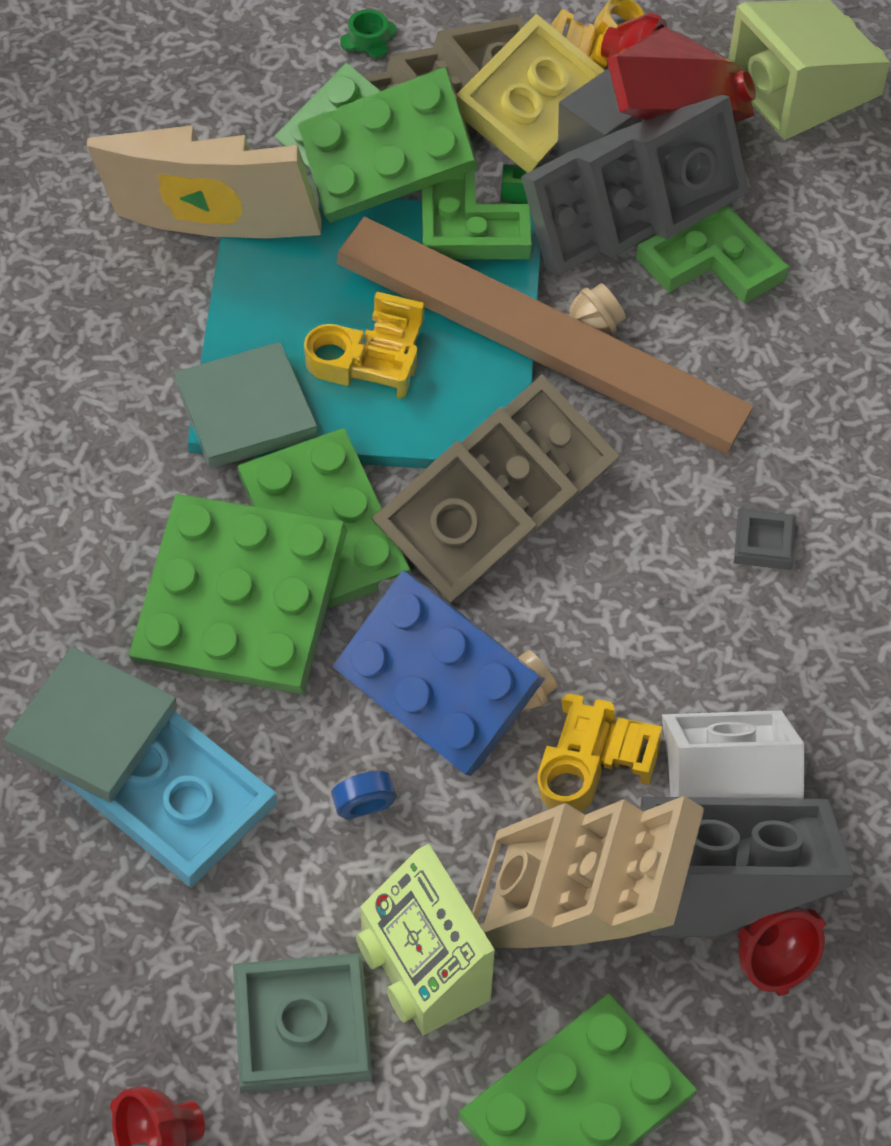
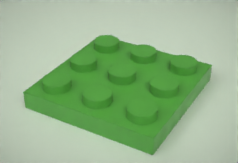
(239, 593)

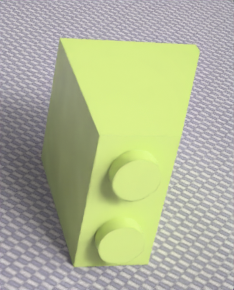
(805, 62)

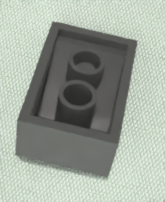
(756, 862)

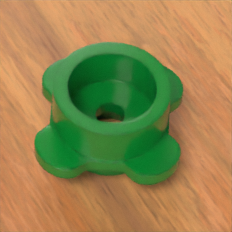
(368, 33)

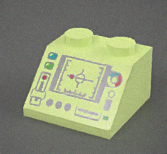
(426, 944)

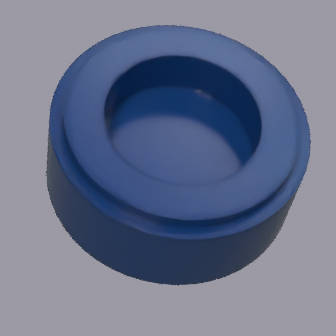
(363, 794)

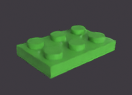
(387, 145)
(329, 482)
(583, 1087)

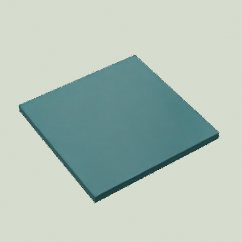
(292, 284)

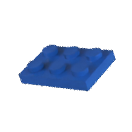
(438, 673)

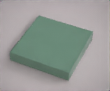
(245, 405)
(90, 724)
(301, 1022)

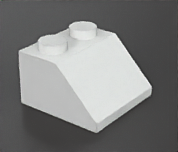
(733, 755)

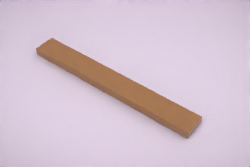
(545, 335)

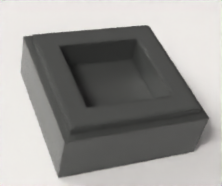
(764, 539)

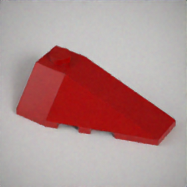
(674, 72)

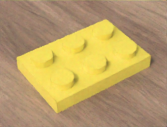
(520, 91)

